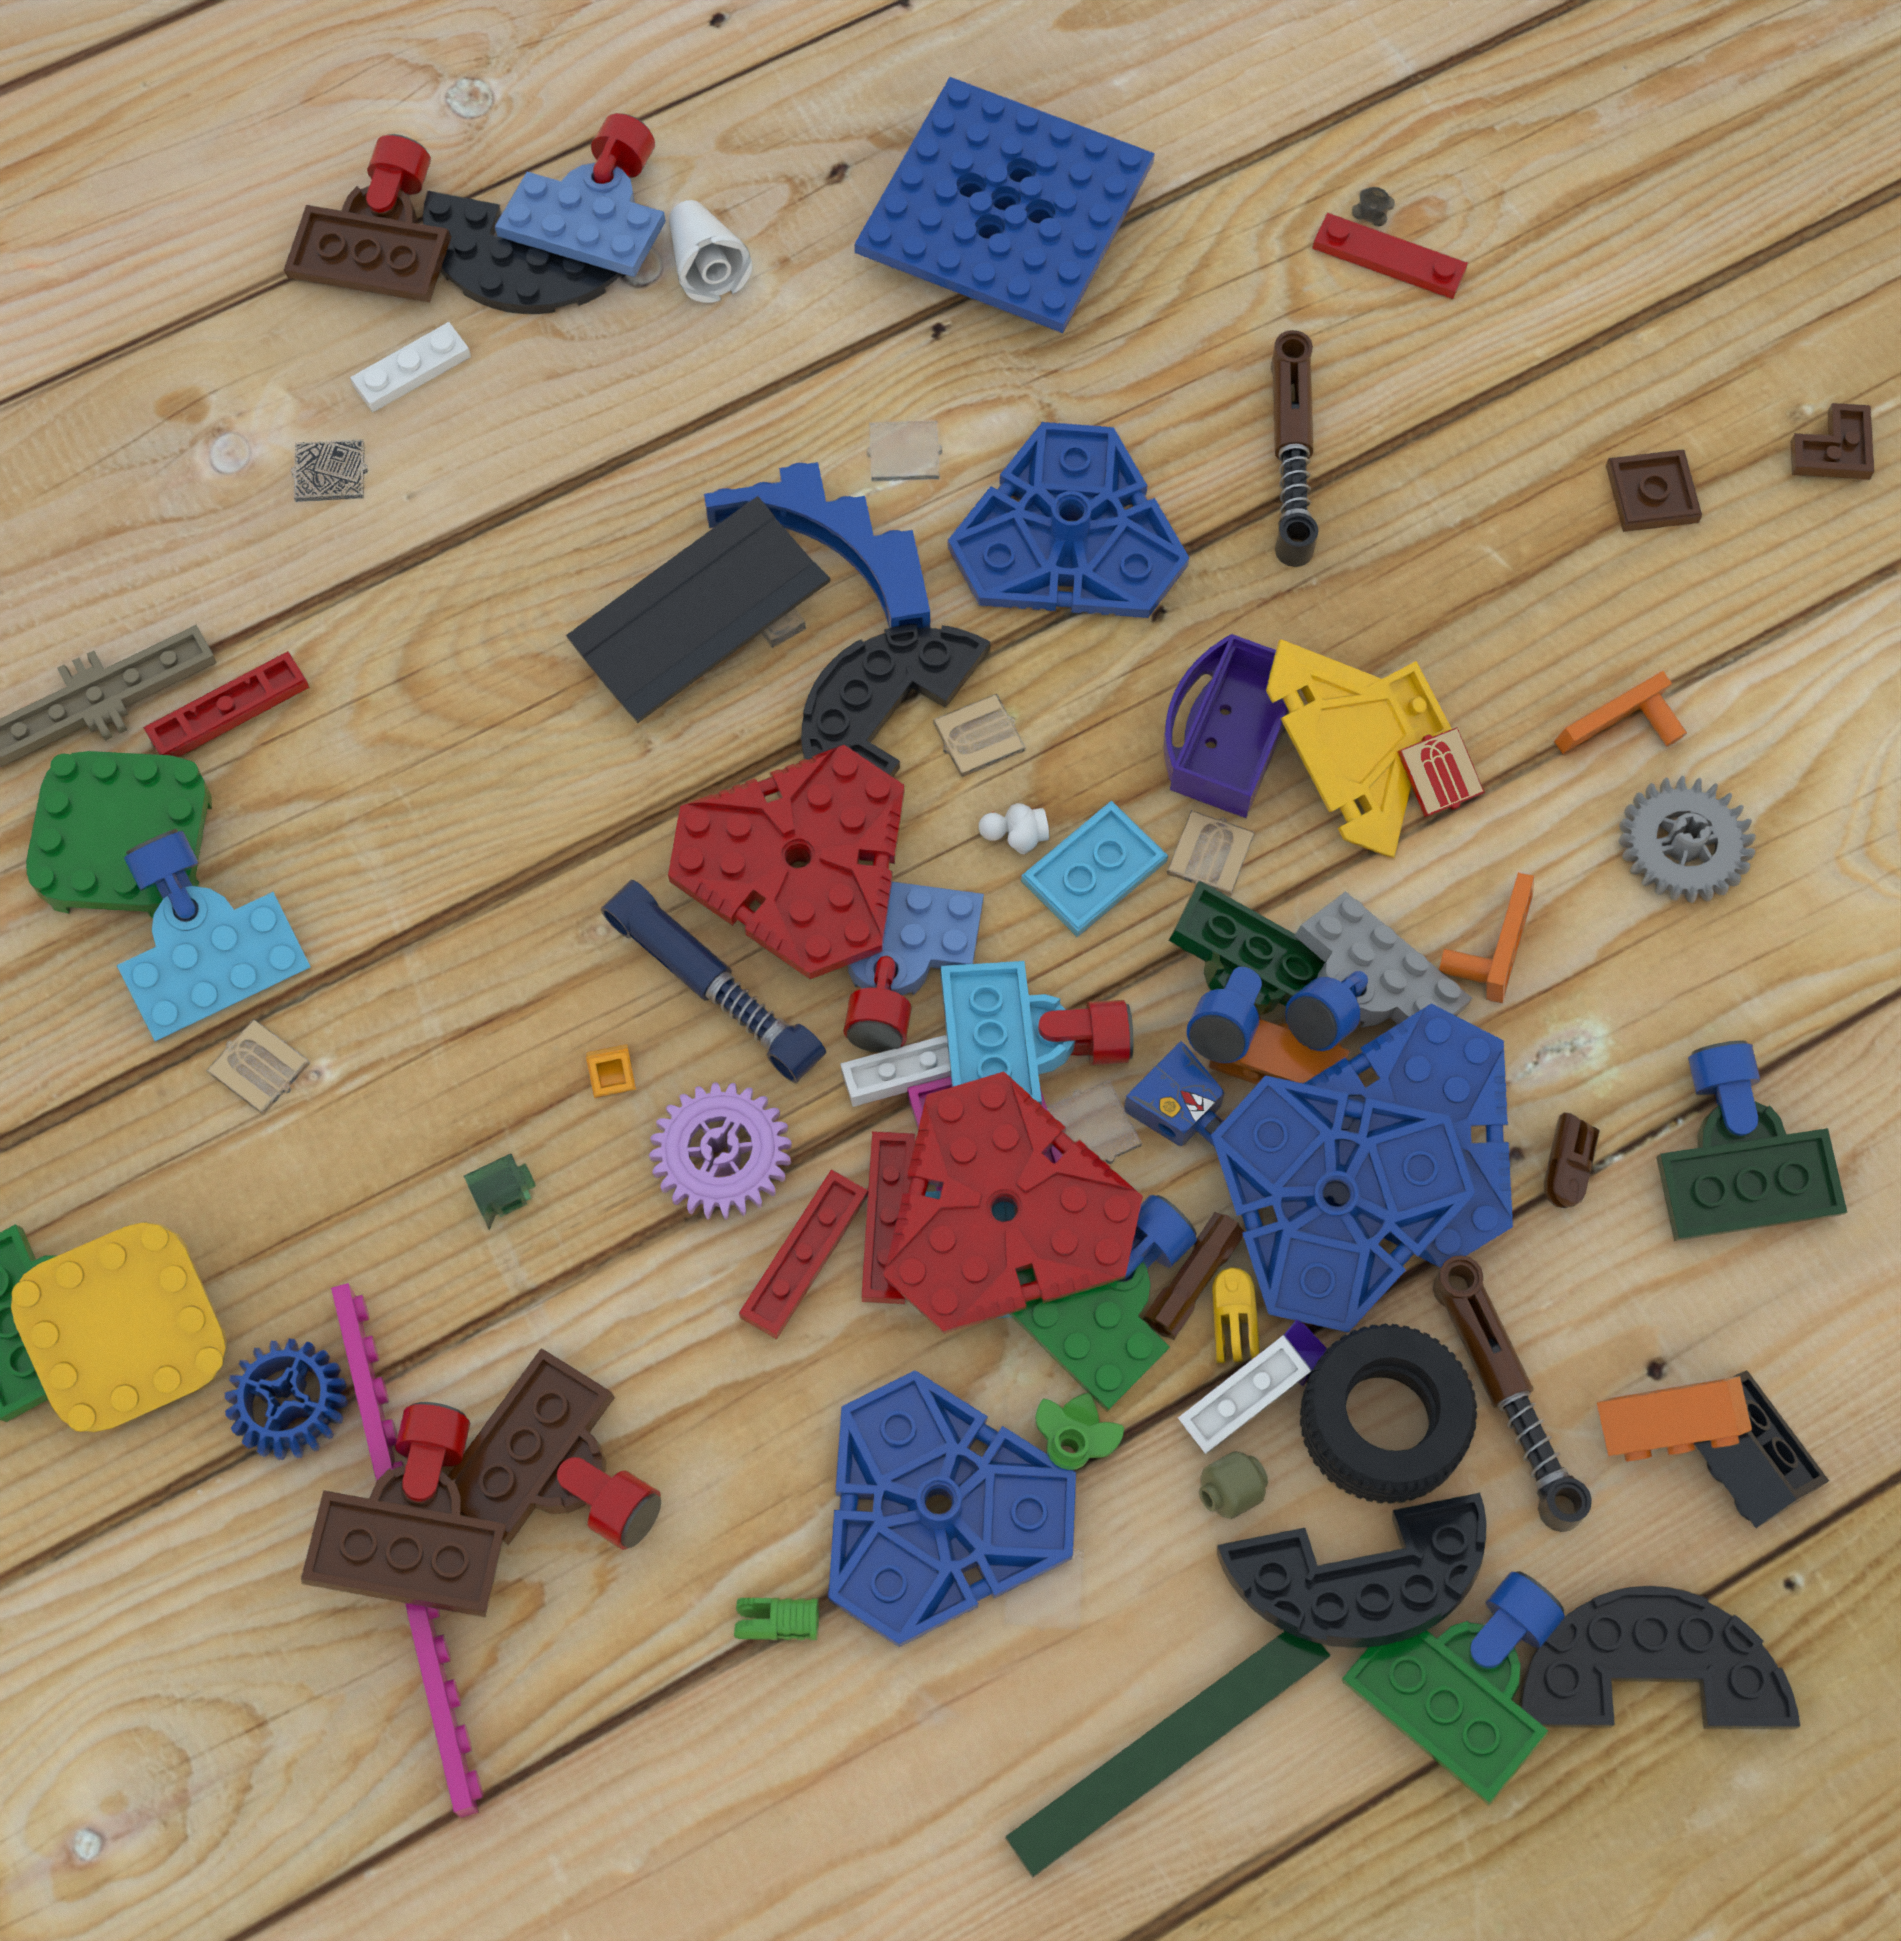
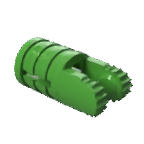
(779, 1618)

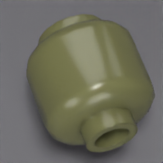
(1233, 1484)

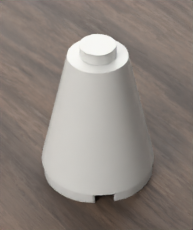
(707, 253)

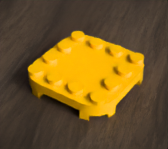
(118, 1326)

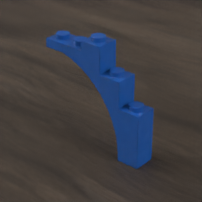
(844, 525)

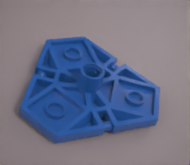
(1108, 554)
(1451, 1070)
(1322, 1258)
(902, 1562)

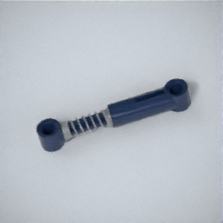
(638, 915)

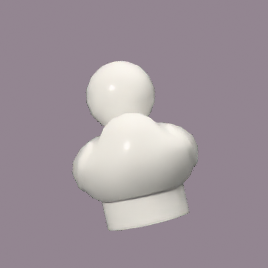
(1023, 825)

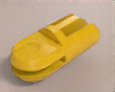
(1234, 1304)

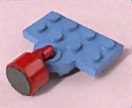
(593, 207)
(921, 932)

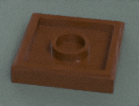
(1653, 490)

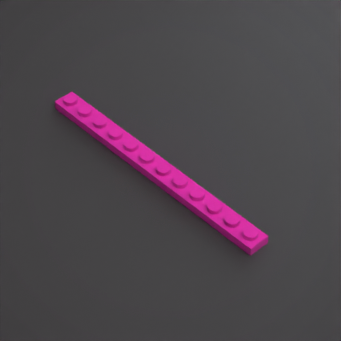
(430, 1649)

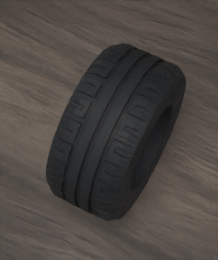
(1424, 1368)

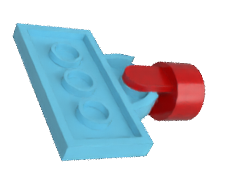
(1003, 1028)

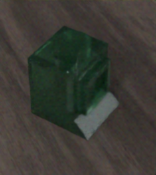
(500, 1187)

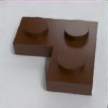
(1842, 453)

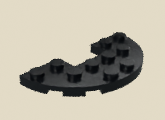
(504, 271)
(873, 678)
(1366, 1597)
(1657, 1638)

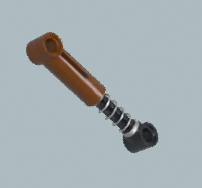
(1294, 445)
(1508, 1388)

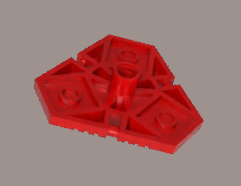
(828, 815)
(986, 1149)

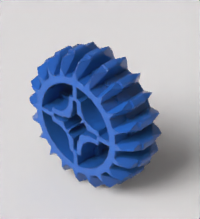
(254, 1383)

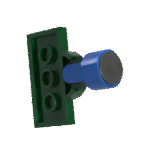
(1247, 967)
(1745, 1162)

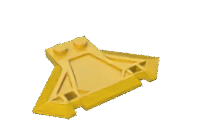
(1353, 736)

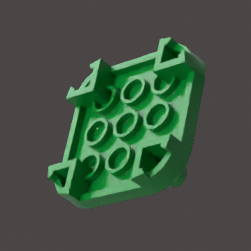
(98, 809)

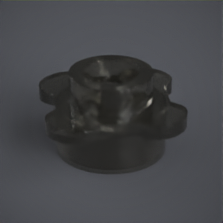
(1375, 198)

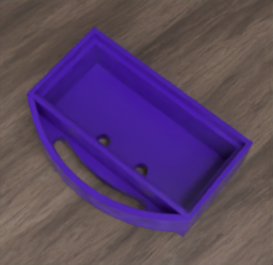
(1243, 739)

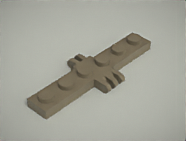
(100, 694)

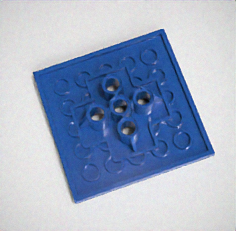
(1005, 204)

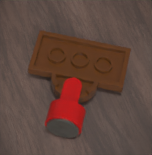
(376, 234)
(544, 1458)
(410, 1532)

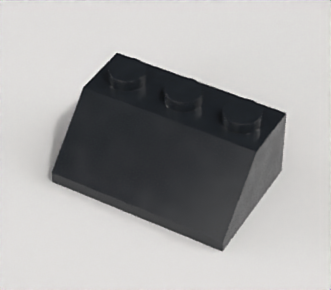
(1767, 1466)

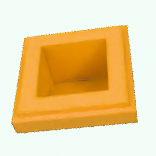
(610, 1070)

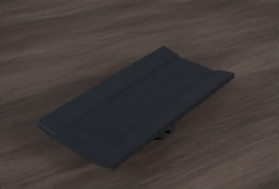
(697, 609)

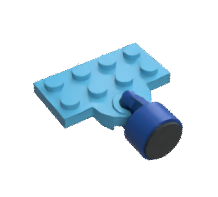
(204, 947)

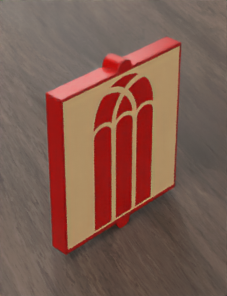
(1440, 772)

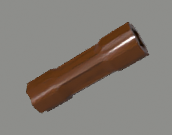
(1178, 1299)

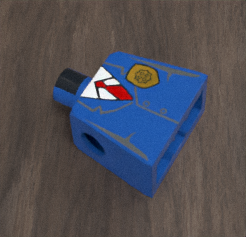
(1177, 1098)

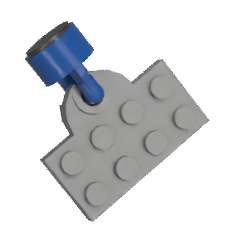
(1364, 978)

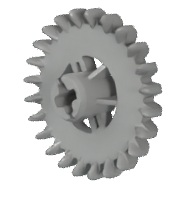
(1699, 823)

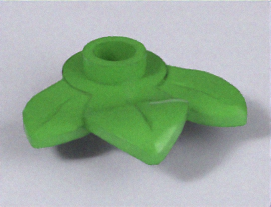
(1078, 1428)

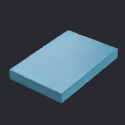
(1094, 868)

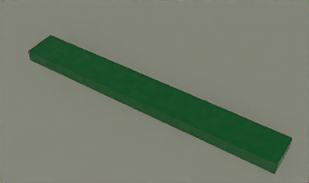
(1163, 1750)

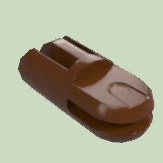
(1570, 1161)

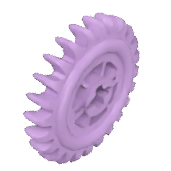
(704, 1186)

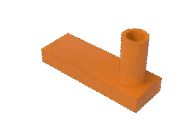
(1644, 696)
(1496, 971)

